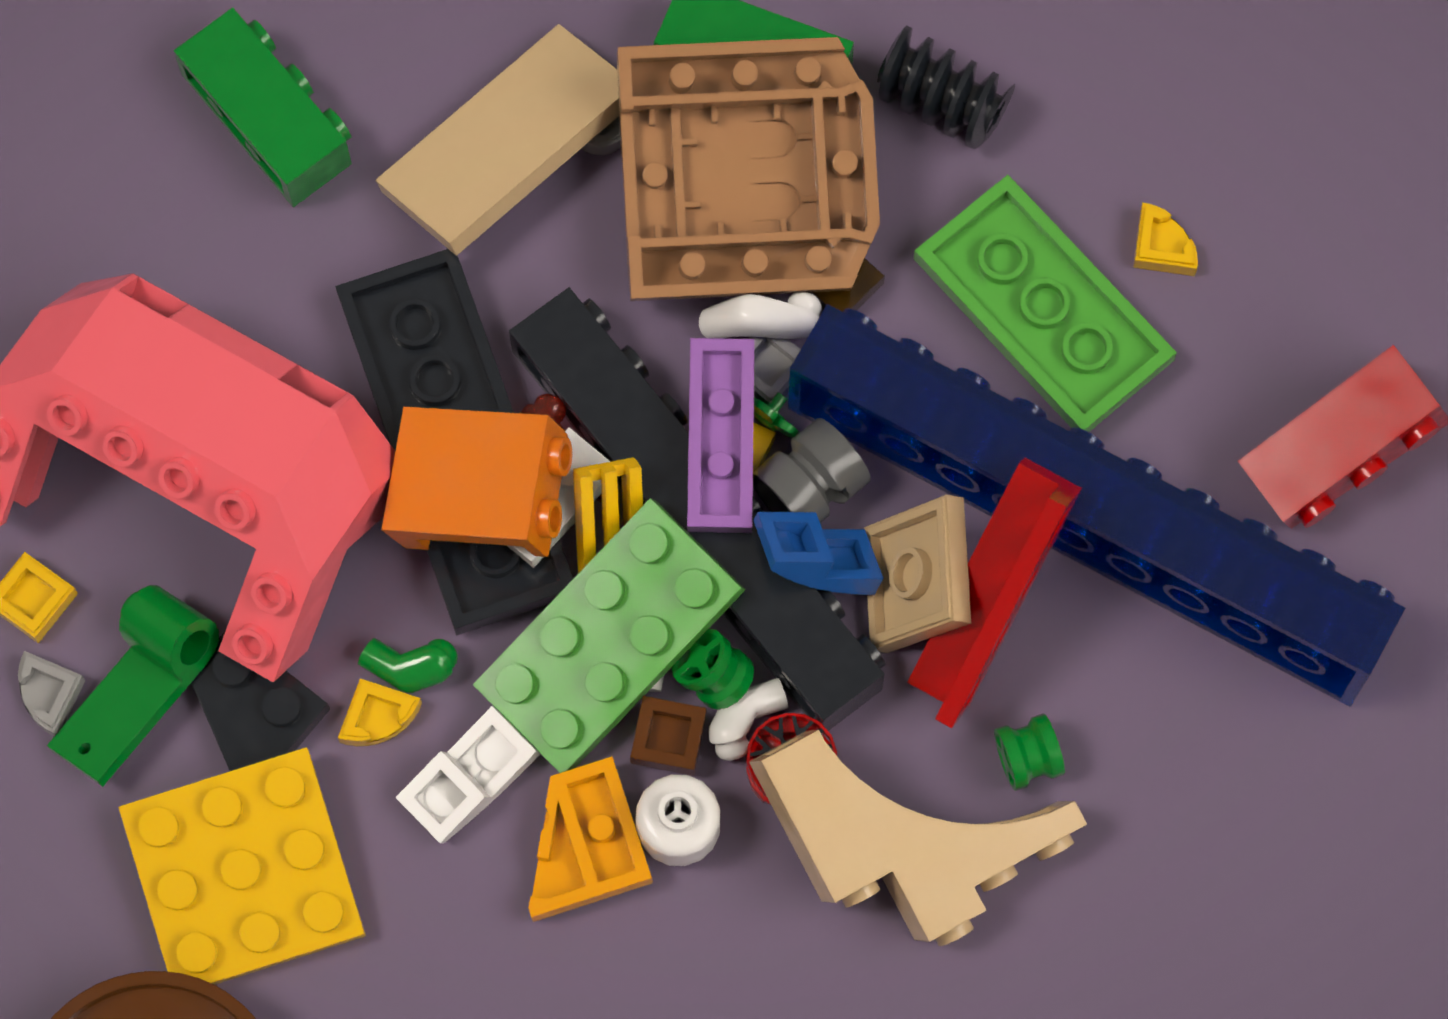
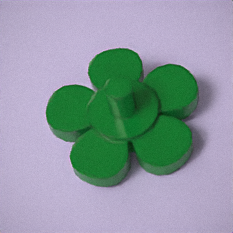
(769, 415)

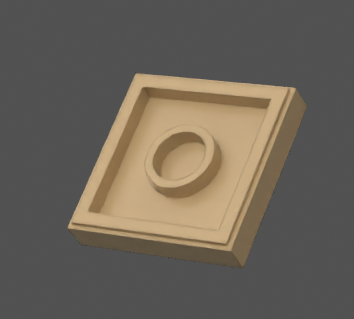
(923, 574)

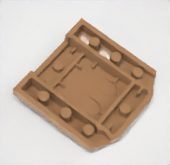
(745, 168)

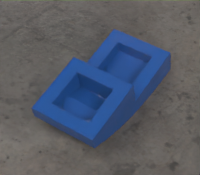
(817, 556)

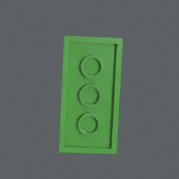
(1044, 305)
(609, 637)

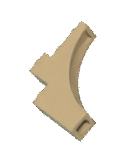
(930, 865)

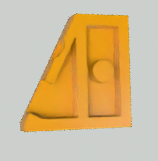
(586, 842)

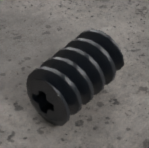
(942, 89)

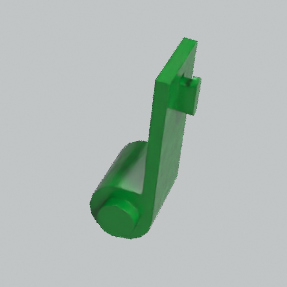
(166, 653)

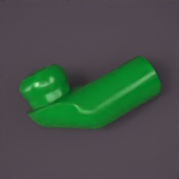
(413, 669)

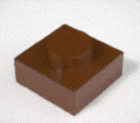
(668, 735)

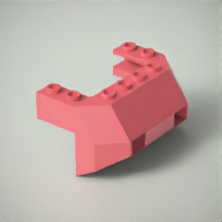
(208, 428)

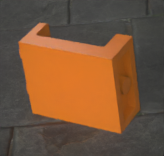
(477, 479)

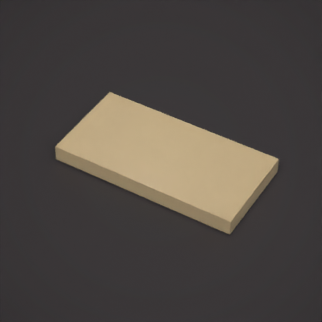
(505, 140)

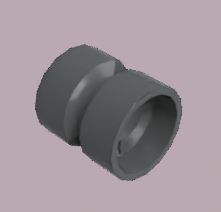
(814, 474)

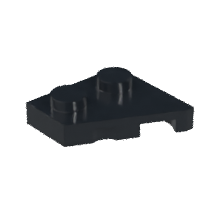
(253, 715)

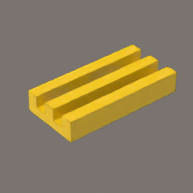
(632, 501)

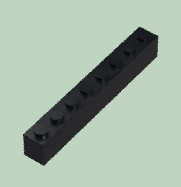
(621, 416)

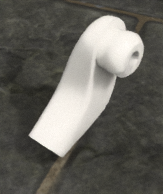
(761, 317)

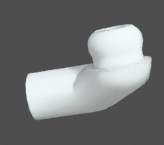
(733, 723)

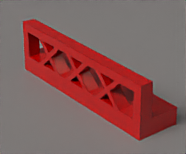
(999, 581)

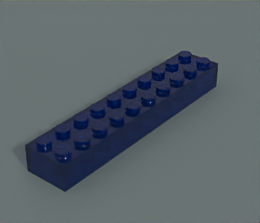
(1126, 519)

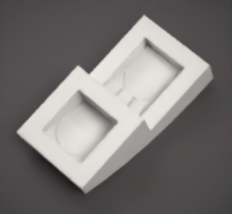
(468, 776)

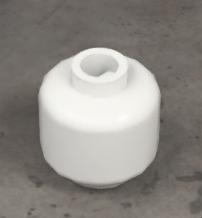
(678, 842)

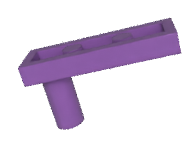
(720, 435)

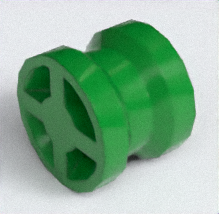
(715, 671)
(1029, 751)

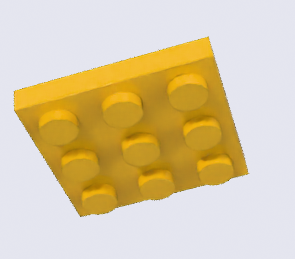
(242, 870)

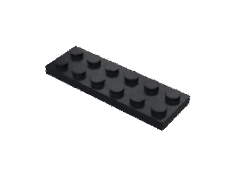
(430, 351)

